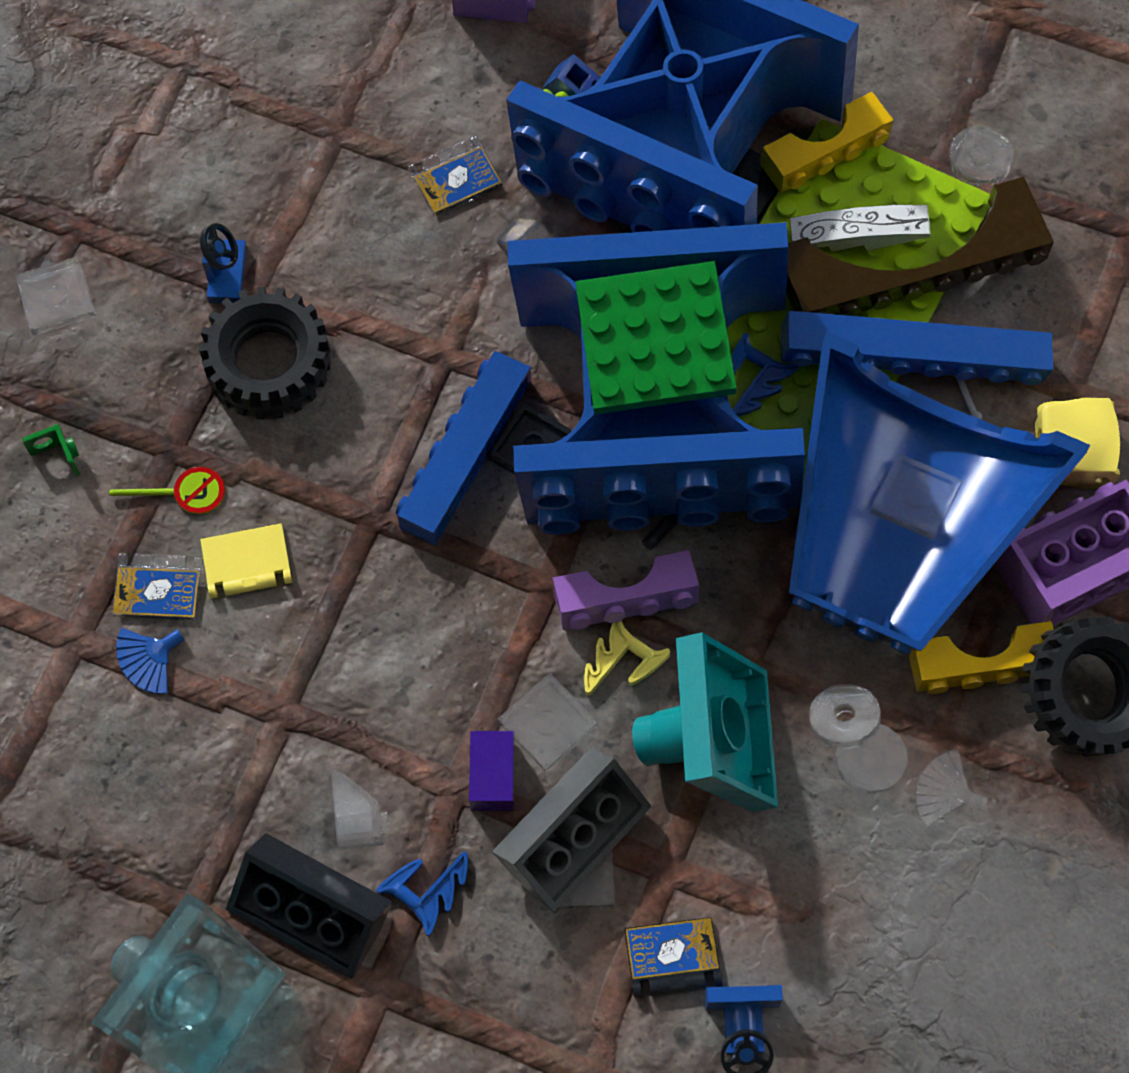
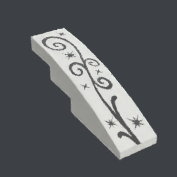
(866, 226)

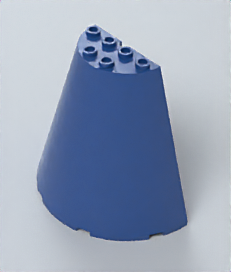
(880, 573)

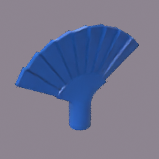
(146, 659)

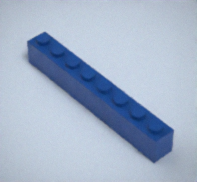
(923, 347)

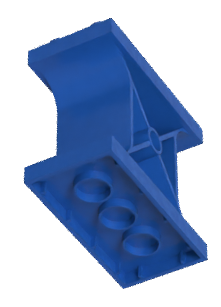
(682, 109)
(662, 457)

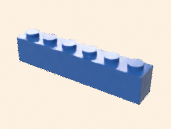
(463, 448)

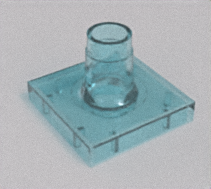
(187, 991)

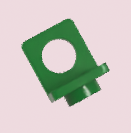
(56, 438)

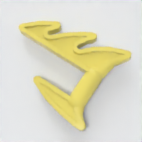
(620, 643)

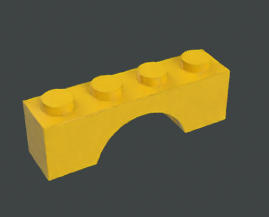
(794, 160)
(946, 666)

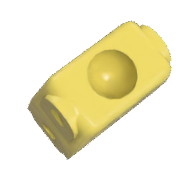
(1090, 422)

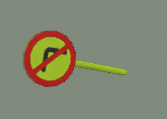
(195, 490)

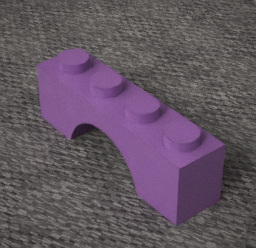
(587, 602)

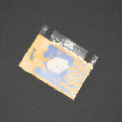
(455, 176)
(157, 587)

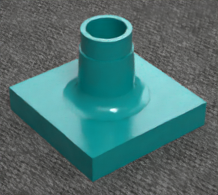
(719, 726)

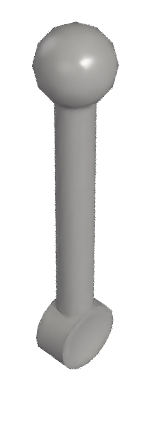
(973, 412)

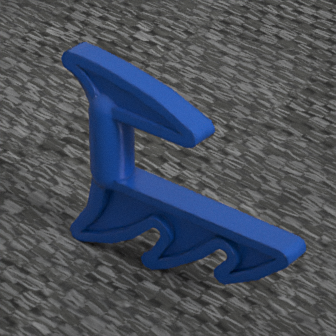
(771, 372)
(427, 906)

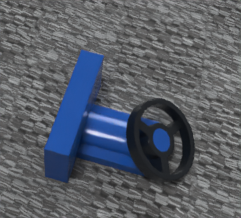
(222, 263)
(744, 1022)

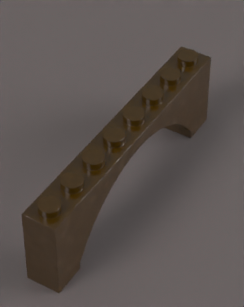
(1006, 240)

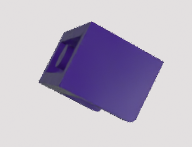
(491, 771)

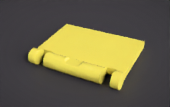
(246, 560)

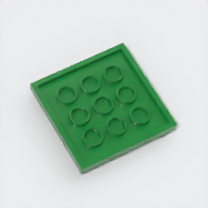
(655, 337)

